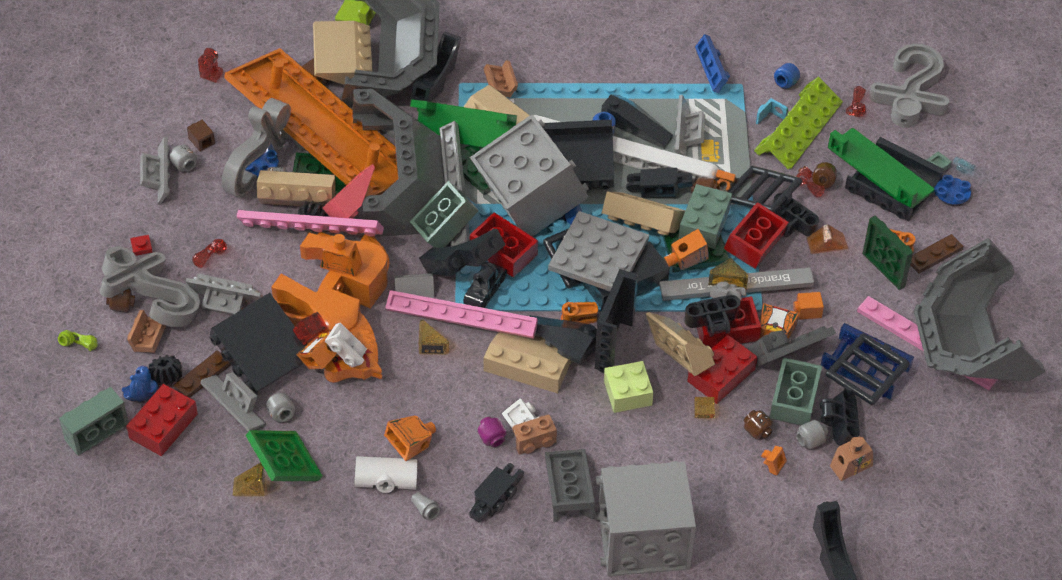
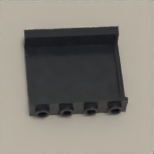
(589, 147)
(865, 188)
(617, 310)
(258, 343)

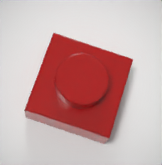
(141, 245)

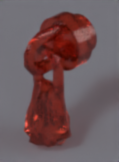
(857, 107)
(815, 189)
(218, 246)

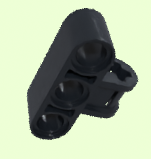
(798, 216)
(485, 285)
(713, 314)
(842, 416)

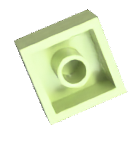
(628, 386)

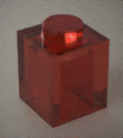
(310, 327)

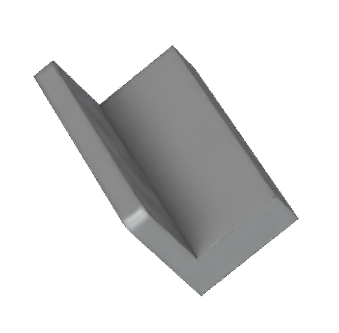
(415, 284)

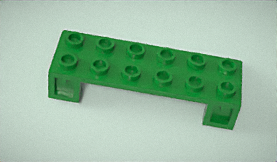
(474, 125)
(879, 167)

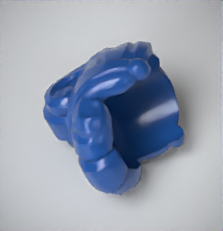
(141, 386)

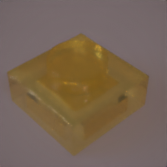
(704, 407)

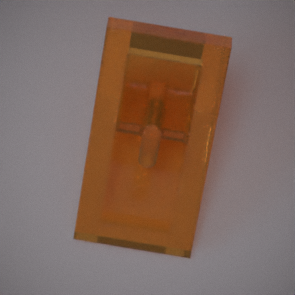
(826, 240)

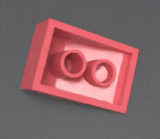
(350, 197)

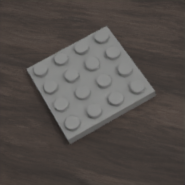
(597, 250)

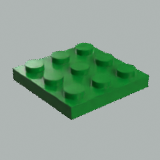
(283, 455)

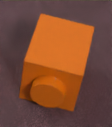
(809, 305)

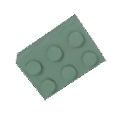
(706, 212)
(444, 216)
(795, 391)
(94, 421)

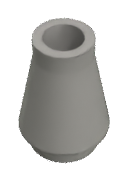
(428, 508)

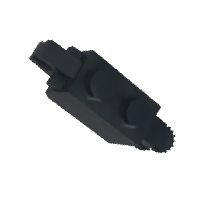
(658, 182)
(494, 491)

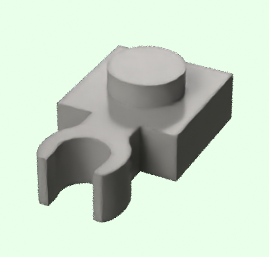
(724, 289)

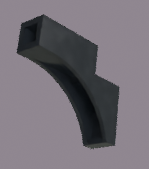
(433, 82)
(452, 259)
(830, 536)

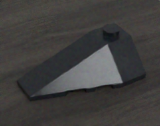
(636, 121)
(571, 338)

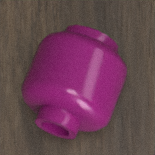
(492, 431)

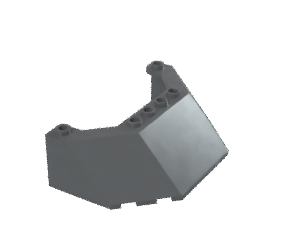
(405, 47)
(417, 163)
(956, 320)

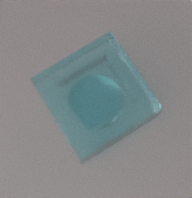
(963, 165)

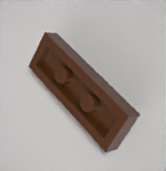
(935, 253)
(209, 367)

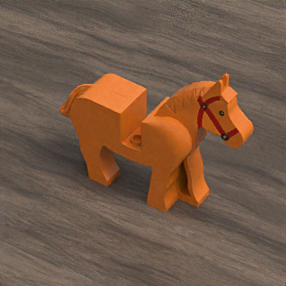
(340, 301)

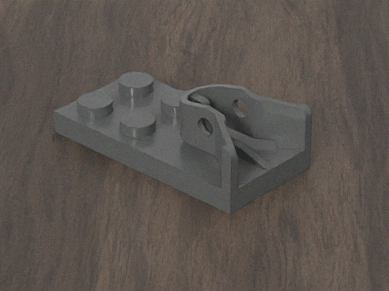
(777, 344)
(569, 483)

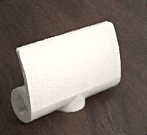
(385, 473)

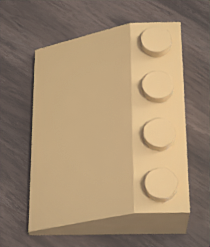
(341, 49)
(526, 361)

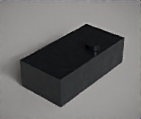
(650, 270)

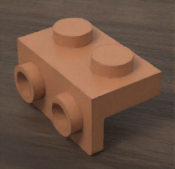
(501, 78)
(145, 333)
(535, 434)

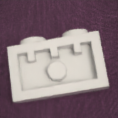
(346, 345)
(519, 413)

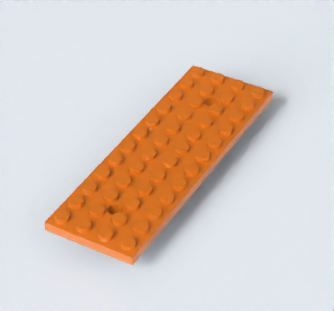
(318, 119)

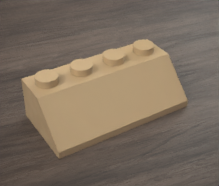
(492, 100)
(294, 188)
(643, 212)
(680, 344)

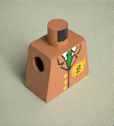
(852, 458)

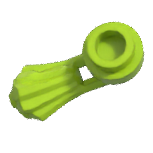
(67, 338)

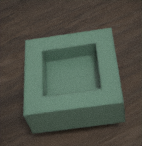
(940, 160)

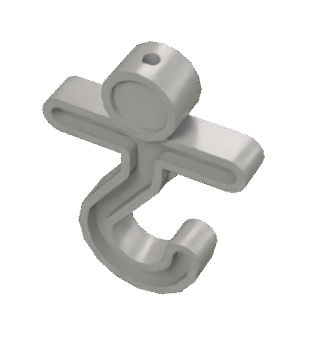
(910, 98)
(267, 125)
(125, 272)

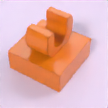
(725, 177)
(774, 460)

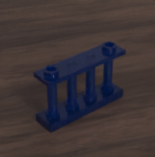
(848, 335)

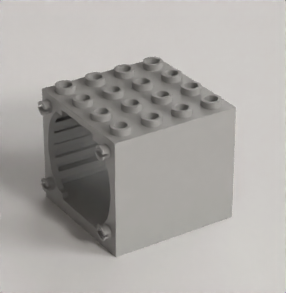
(530, 176)
(645, 518)

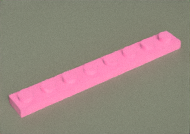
(315, 223)
(461, 314)
(903, 328)

